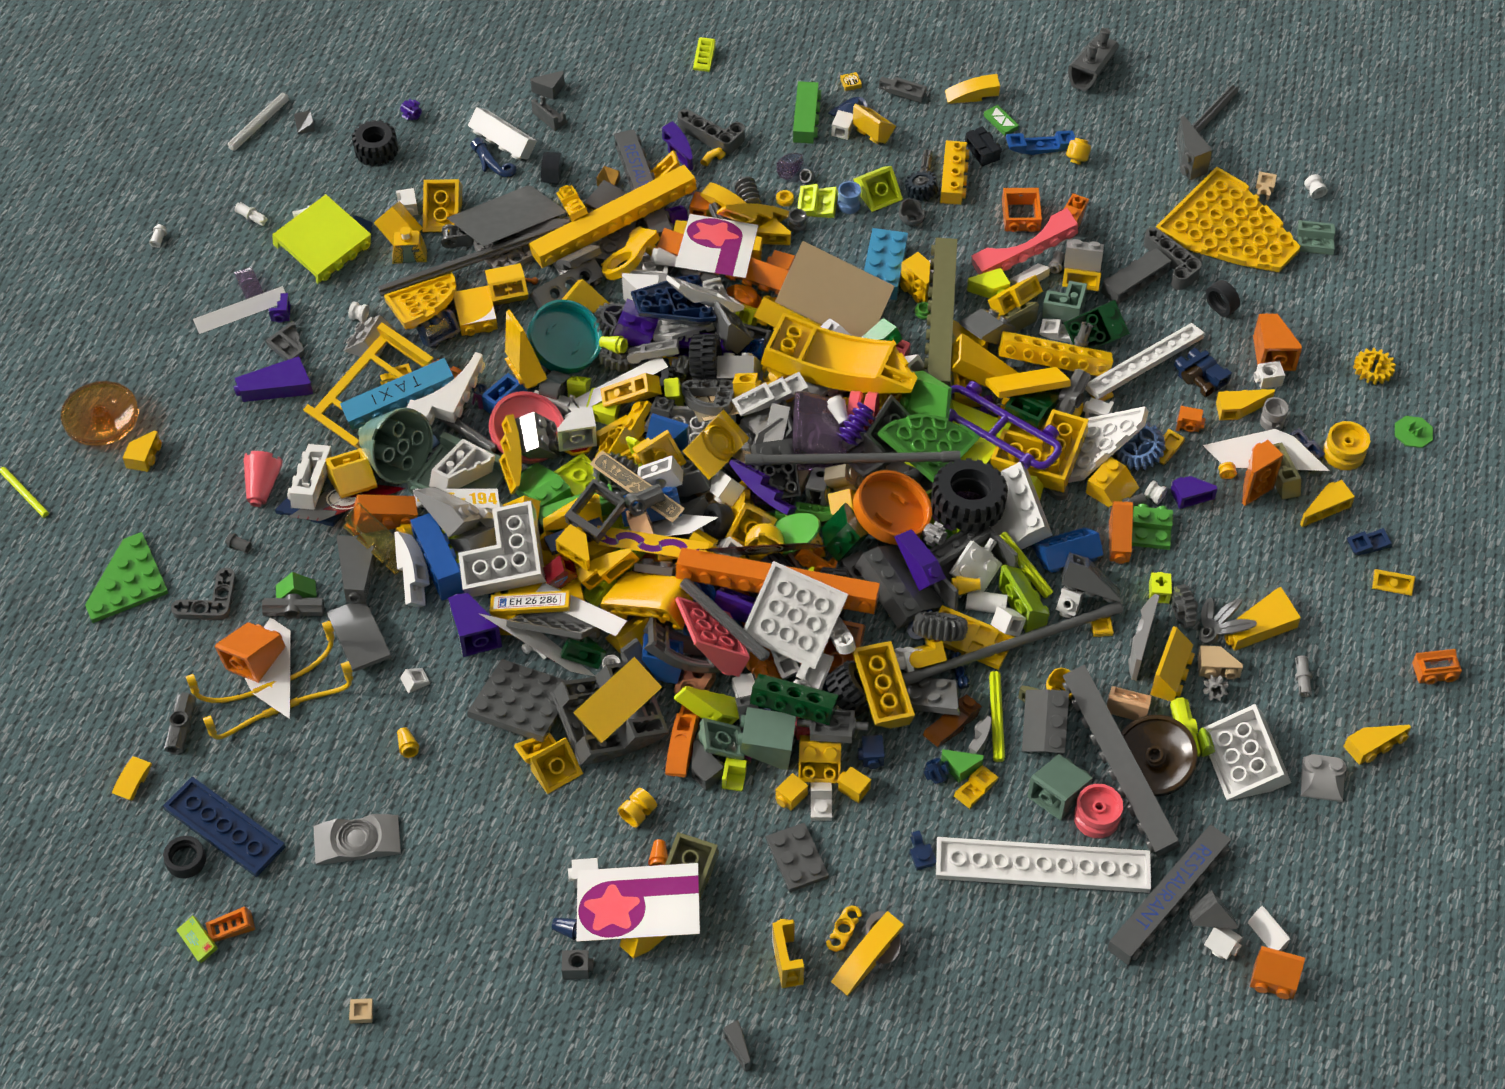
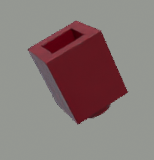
(560, 572)

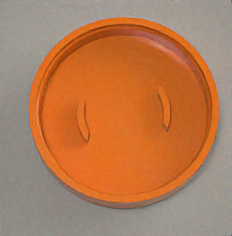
(891, 505)

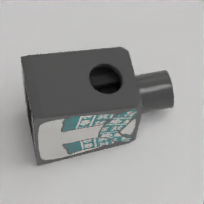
(817, 484)

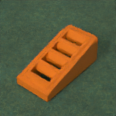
(247, 926)

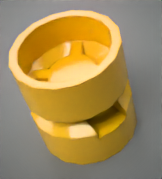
(635, 809)

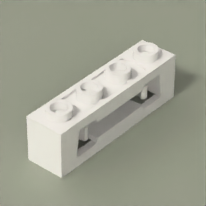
(301, 493)

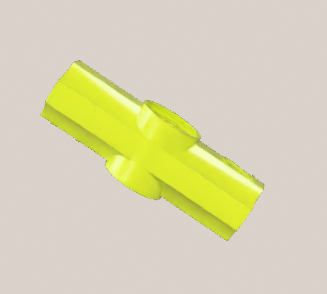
(1181, 712)

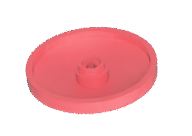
(521, 404)

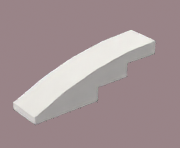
(765, 395)

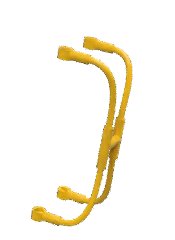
(346, 667)

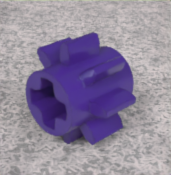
(410, 109)

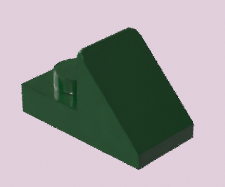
(583, 652)

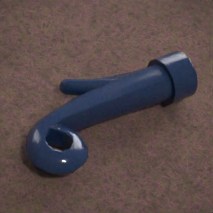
(486, 158)

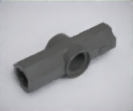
(1072, 396)
(293, 606)
(178, 733)

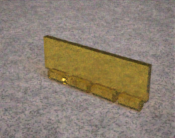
(374, 534)

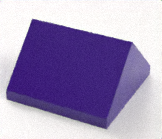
(735, 602)

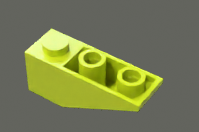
(709, 704)

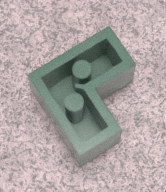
(1065, 305)

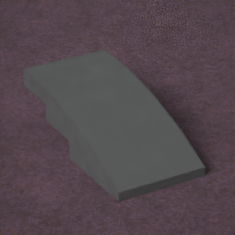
(358, 635)

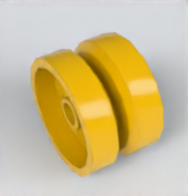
(1346, 445)

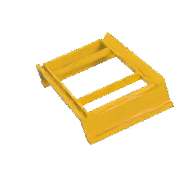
(388, 336)

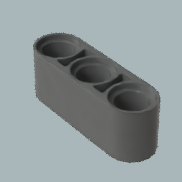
(554, 385)

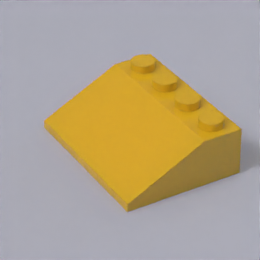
(520, 354)

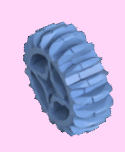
(1146, 453)

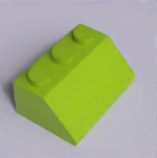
(1023, 597)

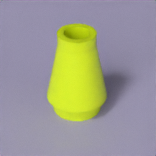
(616, 344)

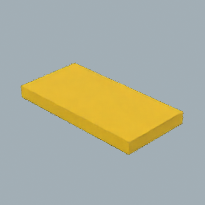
(1028, 382)
(617, 700)

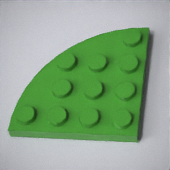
(928, 434)

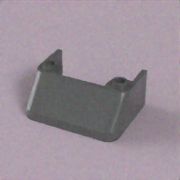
(952, 548)

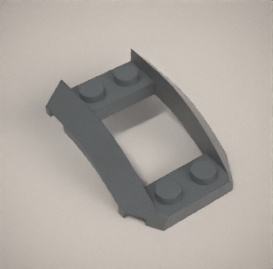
(659, 646)

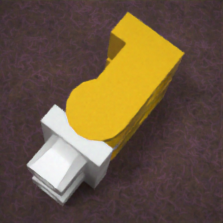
(921, 656)

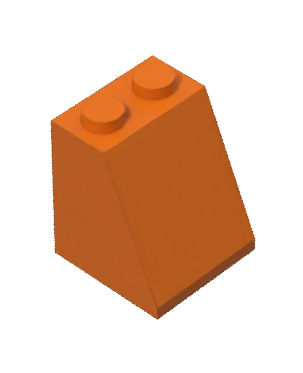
(1276, 342)
(250, 651)

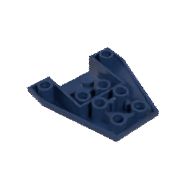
(667, 304)

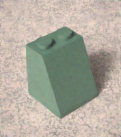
(767, 736)
(1058, 786)

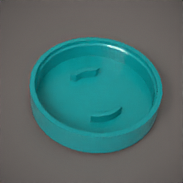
(564, 336)

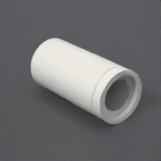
(985, 601)

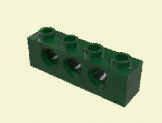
(793, 699)

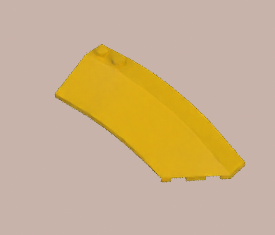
(837, 358)

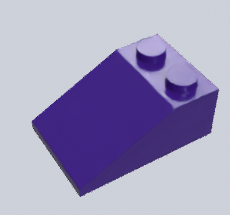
(635, 328)

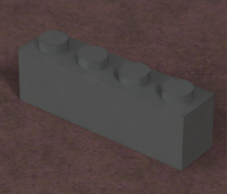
(1136, 276)

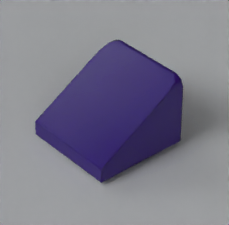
(677, 213)

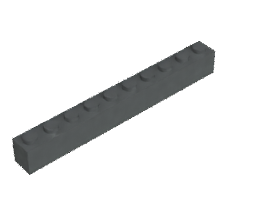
(1122, 762)

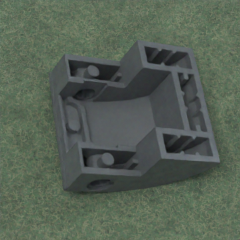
(634, 734)

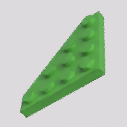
(127, 580)

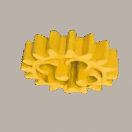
(1384, 368)

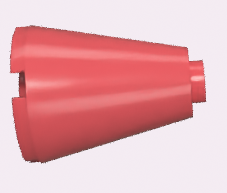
(260, 475)

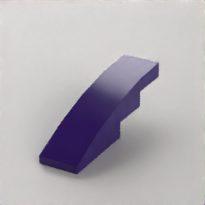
(758, 483)

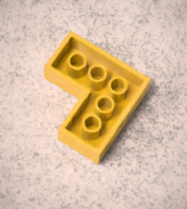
(1072, 436)

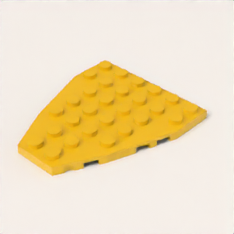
(1230, 225)

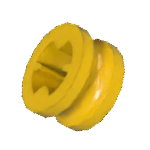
(1227, 470)

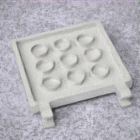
(795, 616)

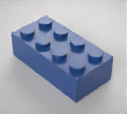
(438, 556)

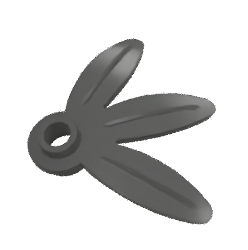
(1215, 625)

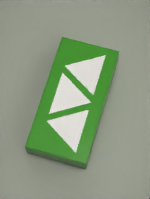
(1001, 120)

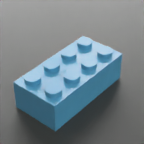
(886, 256)

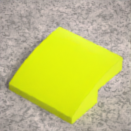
(818, 201)

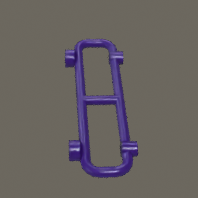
(1048, 435)

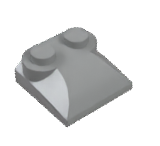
(1323, 777)

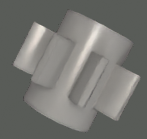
(934, 534)
(1217, 692)

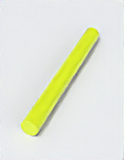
(24, 492)

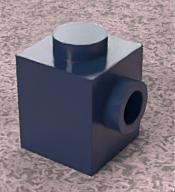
(871, 751)

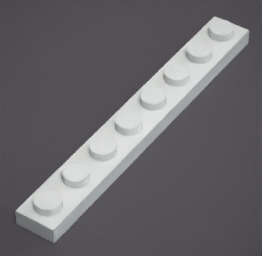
(1144, 361)

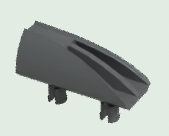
(1092, 60)

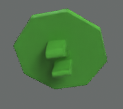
(1413, 431)

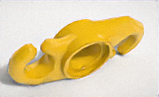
(844, 937)

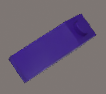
(920, 561)

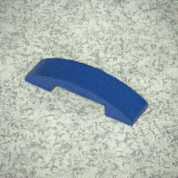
(1040, 145)

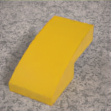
(1172, 443)
(131, 777)
(976, 786)

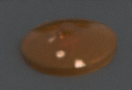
(99, 413)

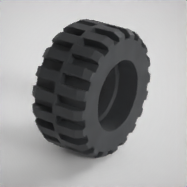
(965, 513)

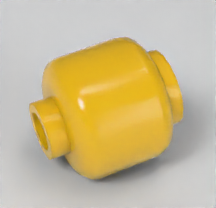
(1078, 150)

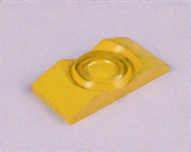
(716, 444)

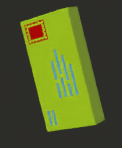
(197, 939)

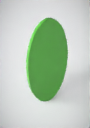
(798, 528)

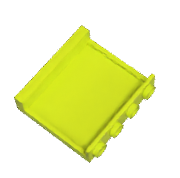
(323, 238)

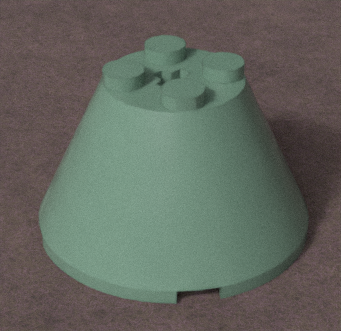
(397, 444)

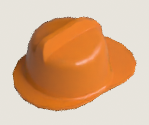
(745, 295)

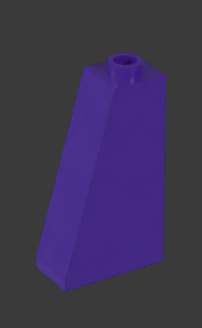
(274, 382)

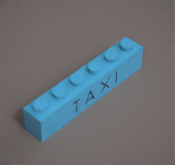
(396, 393)

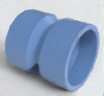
(849, 197)

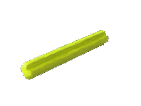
(1028, 568)

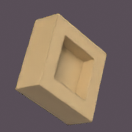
(361, 1011)

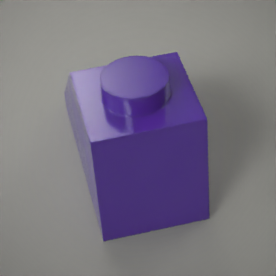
(1192, 491)

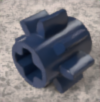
(937, 770)

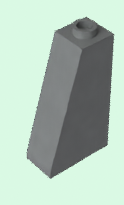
(356, 568)

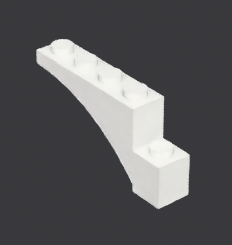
(449, 400)

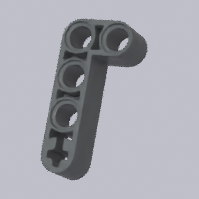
(710, 133)
(1185, 264)

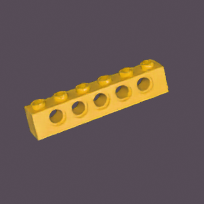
(1054, 353)

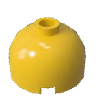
(763, 535)

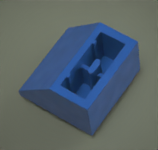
(502, 388)

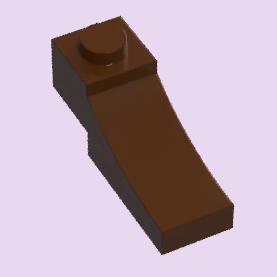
(951, 725)

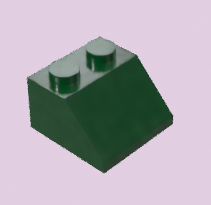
(843, 533)

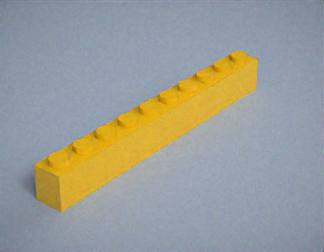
(613, 216)

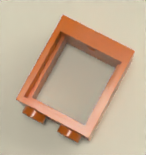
(1029, 196)

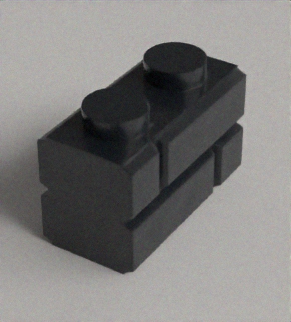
(983, 146)

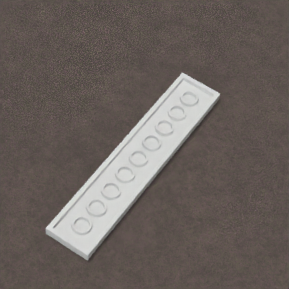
(1043, 864)

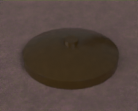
(1162, 751)

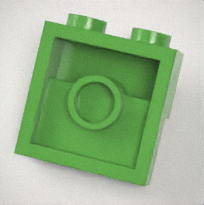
(1152, 527)

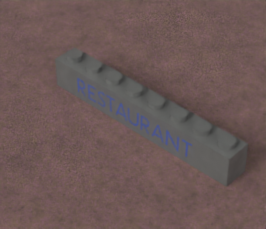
(638, 174)
(1169, 894)

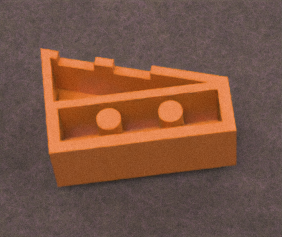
(389, 509)

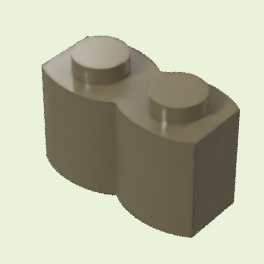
(842, 478)

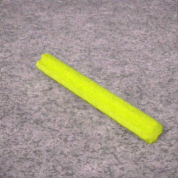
(997, 716)

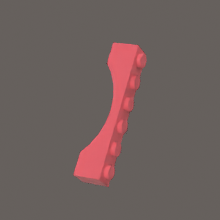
(1059, 228)

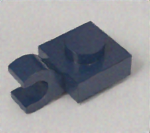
(921, 854)

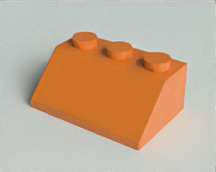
(1261, 471)

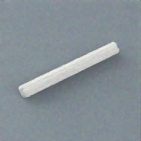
(258, 121)

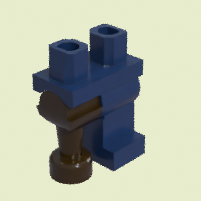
(1205, 367)

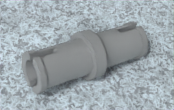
(1303, 676)

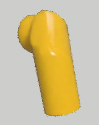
(717, 152)

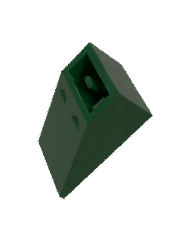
(1106, 322)
(1033, 407)

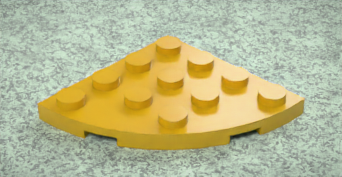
(422, 301)

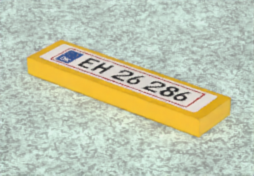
(530, 602)

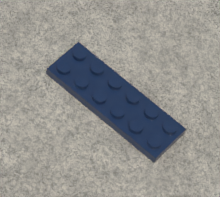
(224, 826)

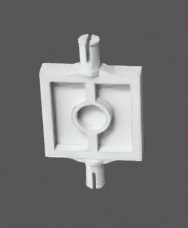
(977, 563)

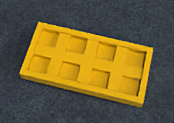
(978, 637)

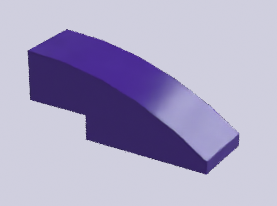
(678, 142)

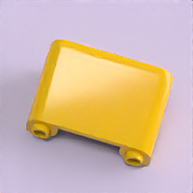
(647, 597)

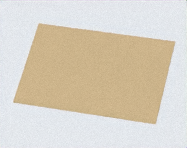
(833, 289)

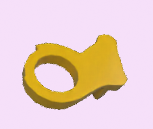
(639, 242)

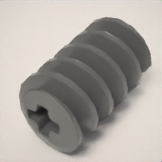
(747, 190)

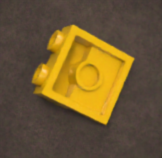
(656, 449)

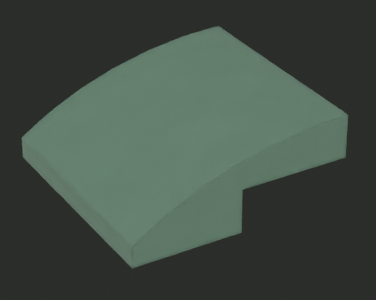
(1316, 237)

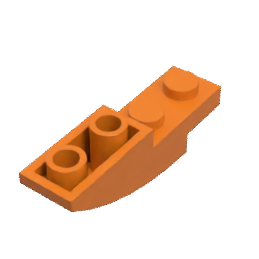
(681, 742)

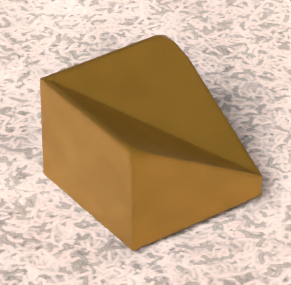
(609, 175)

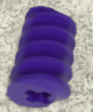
(857, 424)

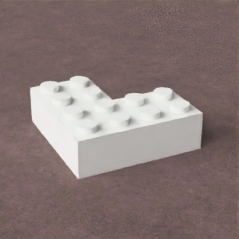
(510, 563)

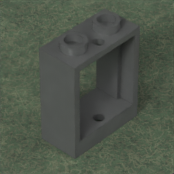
(603, 490)

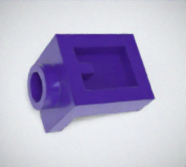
(282, 312)

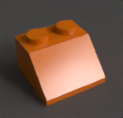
(1277, 972)

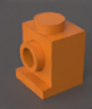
(1190, 419)

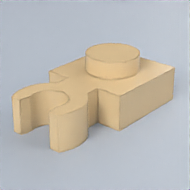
(1265, 184)

